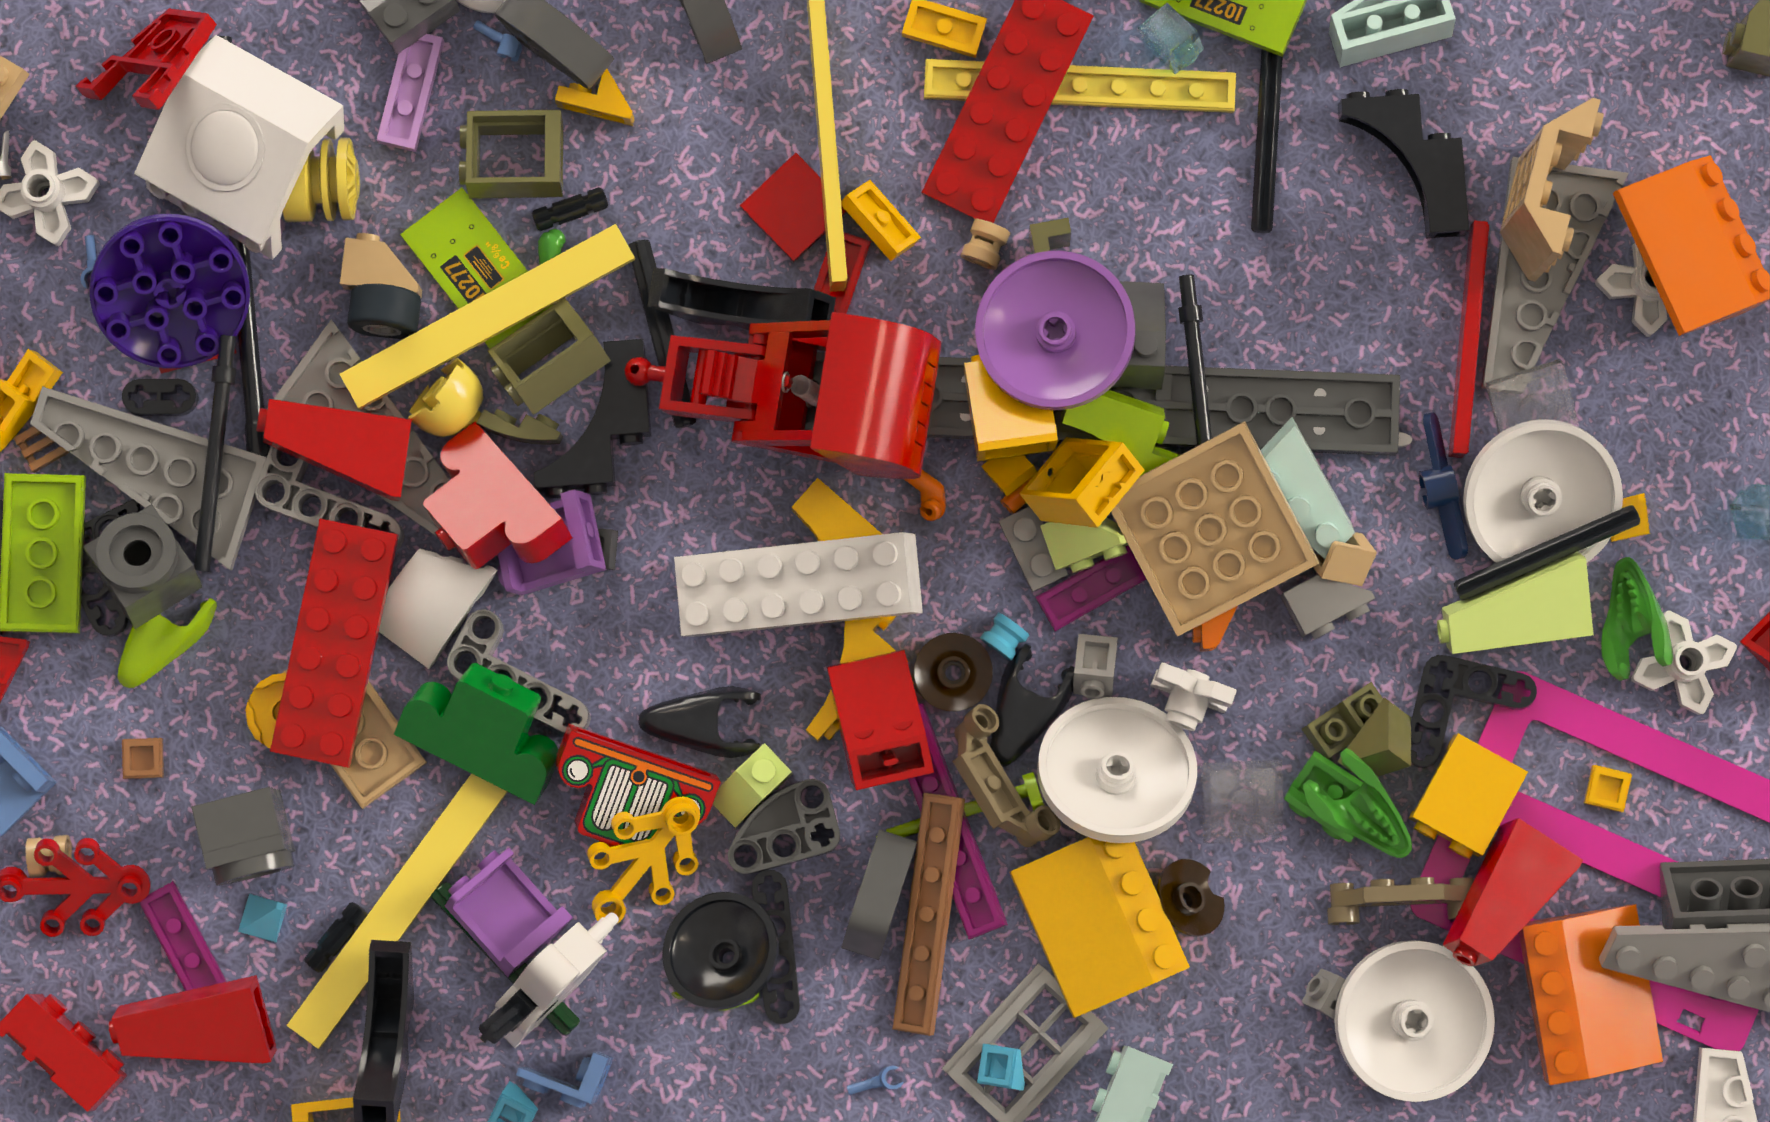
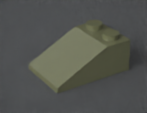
(1750, 41)

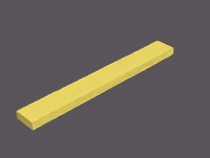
(1103, 86)
(827, 145)
(487, 316)
(397, 908)

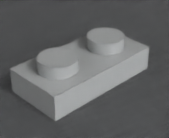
(1030, 548)

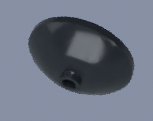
(703, 935)

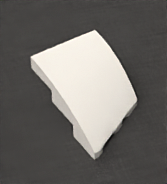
(431, 603)

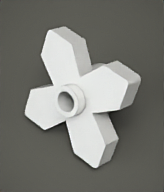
(64, 189)
(1629, 282)
(1690, 684)
(1190, 695)

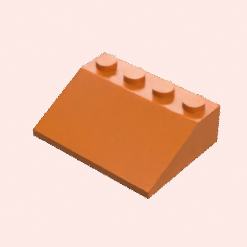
(1694, 245)
(1584, 1014)

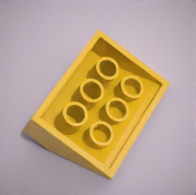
(1098, 922)

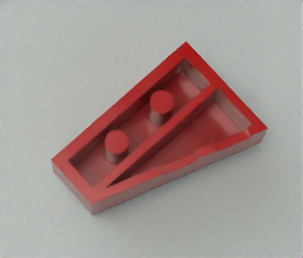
(63, 1049)

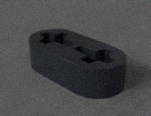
(160, 387)

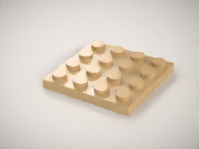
(1212, 529)

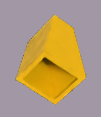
(1001, 423)

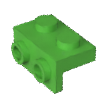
(1332, 779)

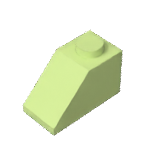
(750, 785)

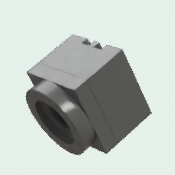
(142, 565)
(244, 835)

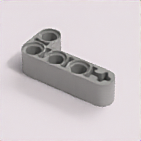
(297, 493)
(484, 650)

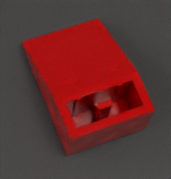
(879, 720)

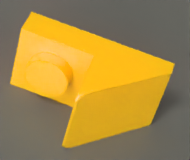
(607, 104)

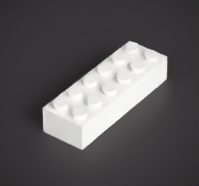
(798, 584)

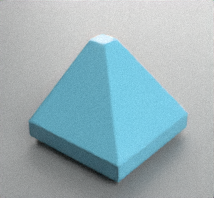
(262, 918)
(1001, 1067)
(513, 1105)

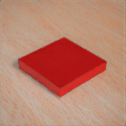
(790, 207)

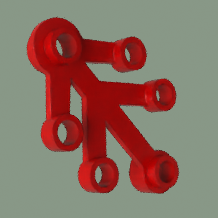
(78, 884)

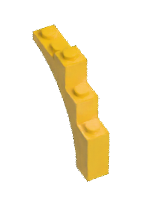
(834, 519)

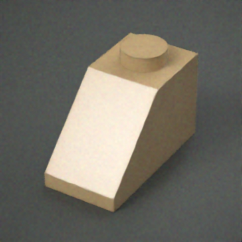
(372, 262)

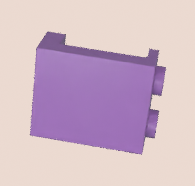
(572, 561)
(505, 912)

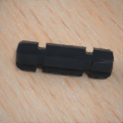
(570, 209)
(335, 937)

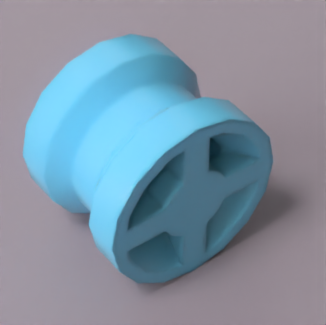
(1004, 636)

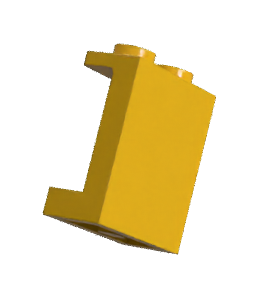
(1467, 797)

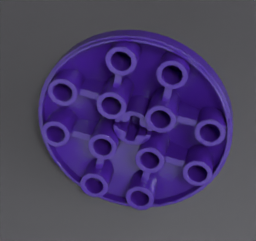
(169, 290)

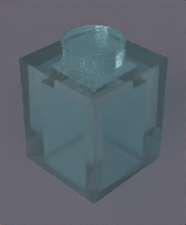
(1171, 38)

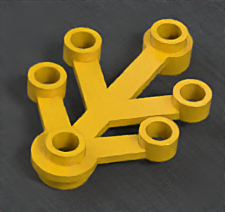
(646, 853)

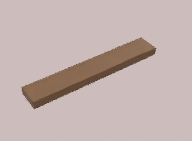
(928, 914)

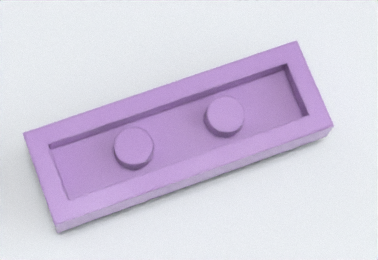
(410, 93)

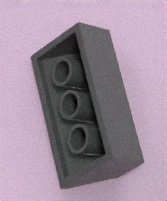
(1715, 893)

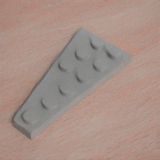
(1526, 309)
(319, 384)
(155, 465)
(1712, 962)

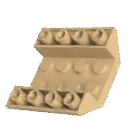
(1533, 232)

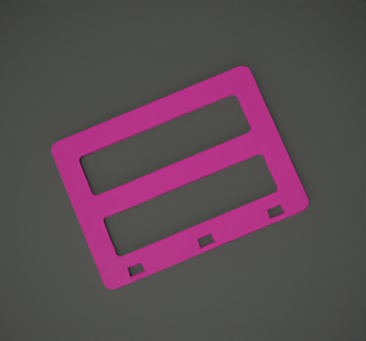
(1724, 1022)

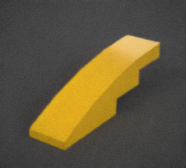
(22, 392)

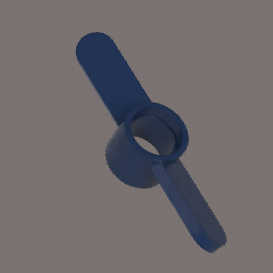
(1443, 489)

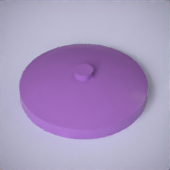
(1055, 330)

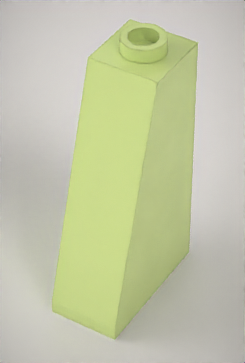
(1526, 610)

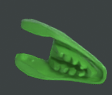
(1630, 615)
(1365, 813)

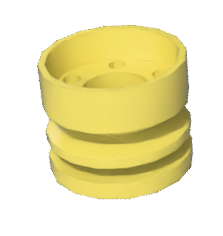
(326, 181)

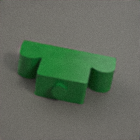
(483, 730)

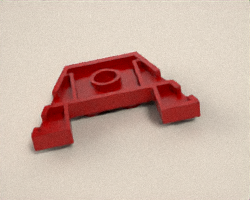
(161, 51)

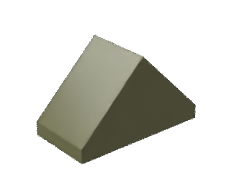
(1384, 740)

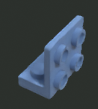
(21, 781)
(591, 1074)

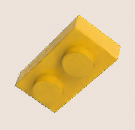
(944, 27)
(880, 220)

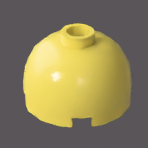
(449, 402)

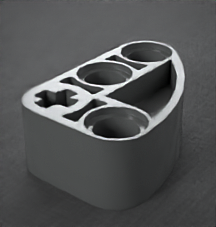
(712, 28)
(555, 39)
(786, 816)
(878, 894)

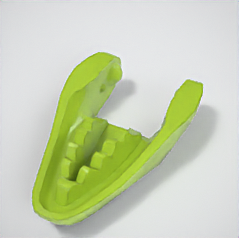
(159, 643)

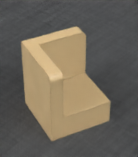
(1347, 561)

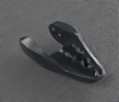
(1022, 712)
(694, 721)

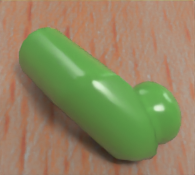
(550, 245)

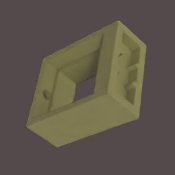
(513, 123)
(535, 342)

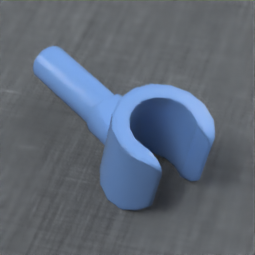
(508, 46)
(91, 257)
(874, 1082)

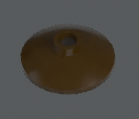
(948, 651)
(1202, 908)

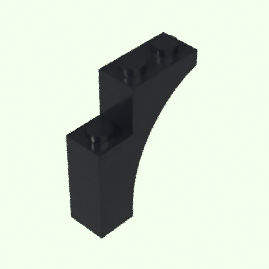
(1432, 164)
(733, 303)
(619, 415)
(385, 1037)

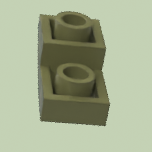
(531, 430)
(1343, 722)

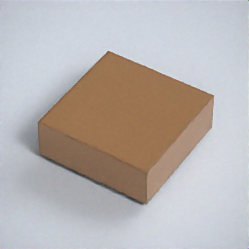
(142, 758)

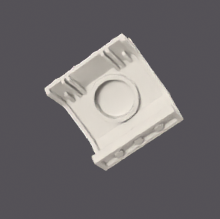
(236, 143)

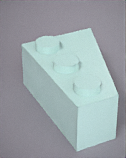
(1387, 26)
(1307, 489)
(1132, 1087)

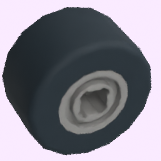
(384, 311)

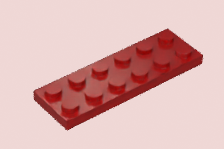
(1006, 106)
(334, 643)

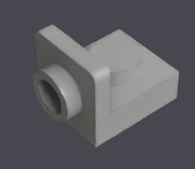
(1095, 666)
(1323, 992)

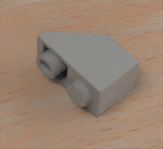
(1321, 601)

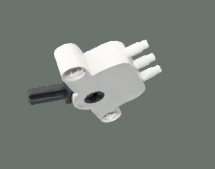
(547, 982)

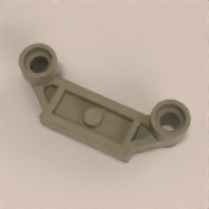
(992, 785)
(1383, 892)

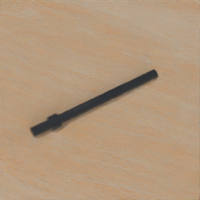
(1191, 316)
(223, 376)

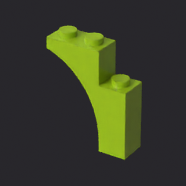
(1126, 421)

